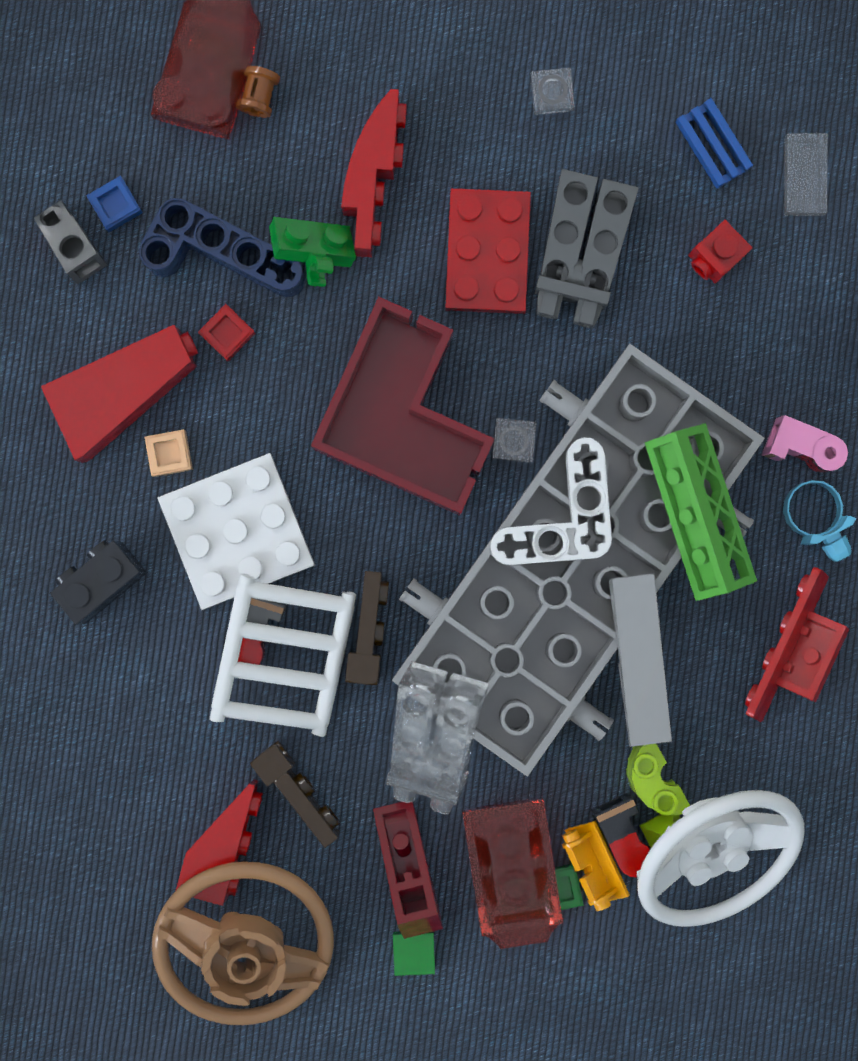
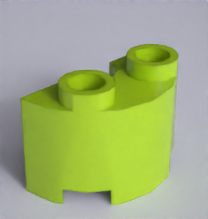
(646, 781)

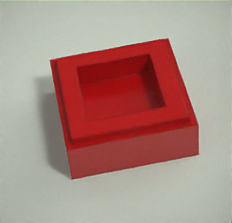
(226, 332)

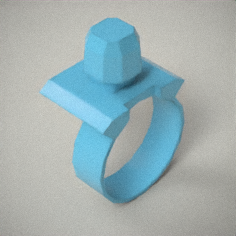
(835, 545)

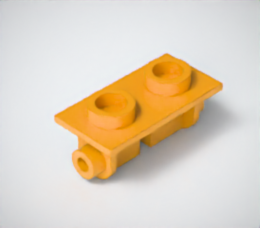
(590, 852)

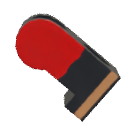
(620, 834)

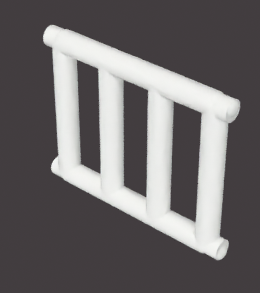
(240, 629)

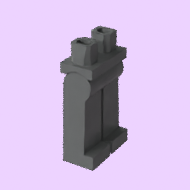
(562, 271)

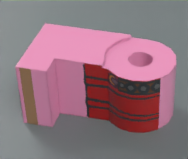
(816, 447)

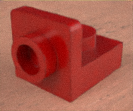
(718, 252)

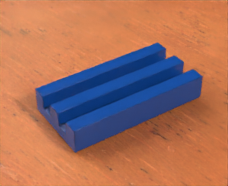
(697, 114)

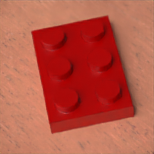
(488, 251)

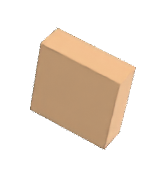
(168, 453)

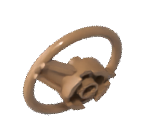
(219, 944)

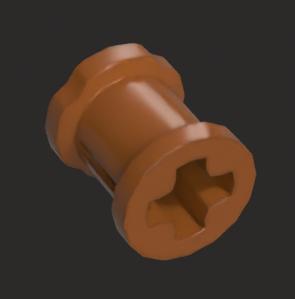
(258, 91)

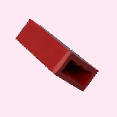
(114, 391)

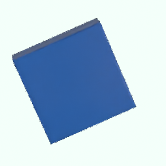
(114, 204)

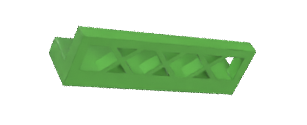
(696, 514)

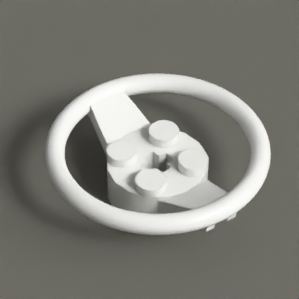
(715, 840)

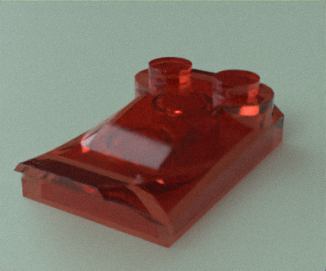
(207, 66)
(513, 872)

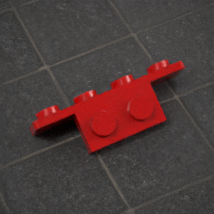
(803, 652)

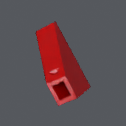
(223, 845)

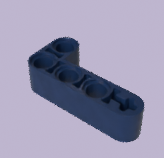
(227, 254)

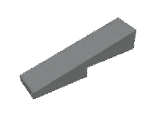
(640, 659)

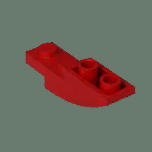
(373, 159)

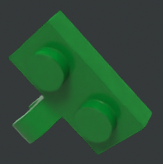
(315, 244)

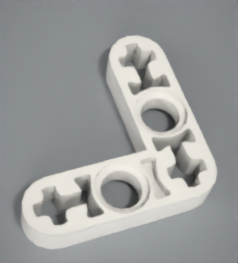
(572, 531)

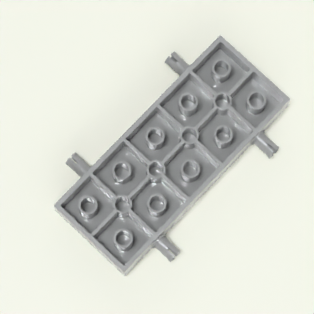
(550, 625)

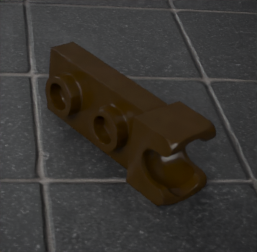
(363, 664)
(275, 766)

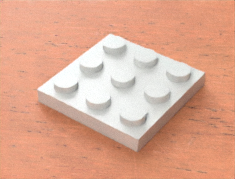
(235, 527)

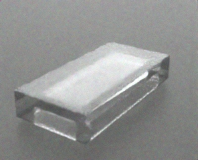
(805, 174)

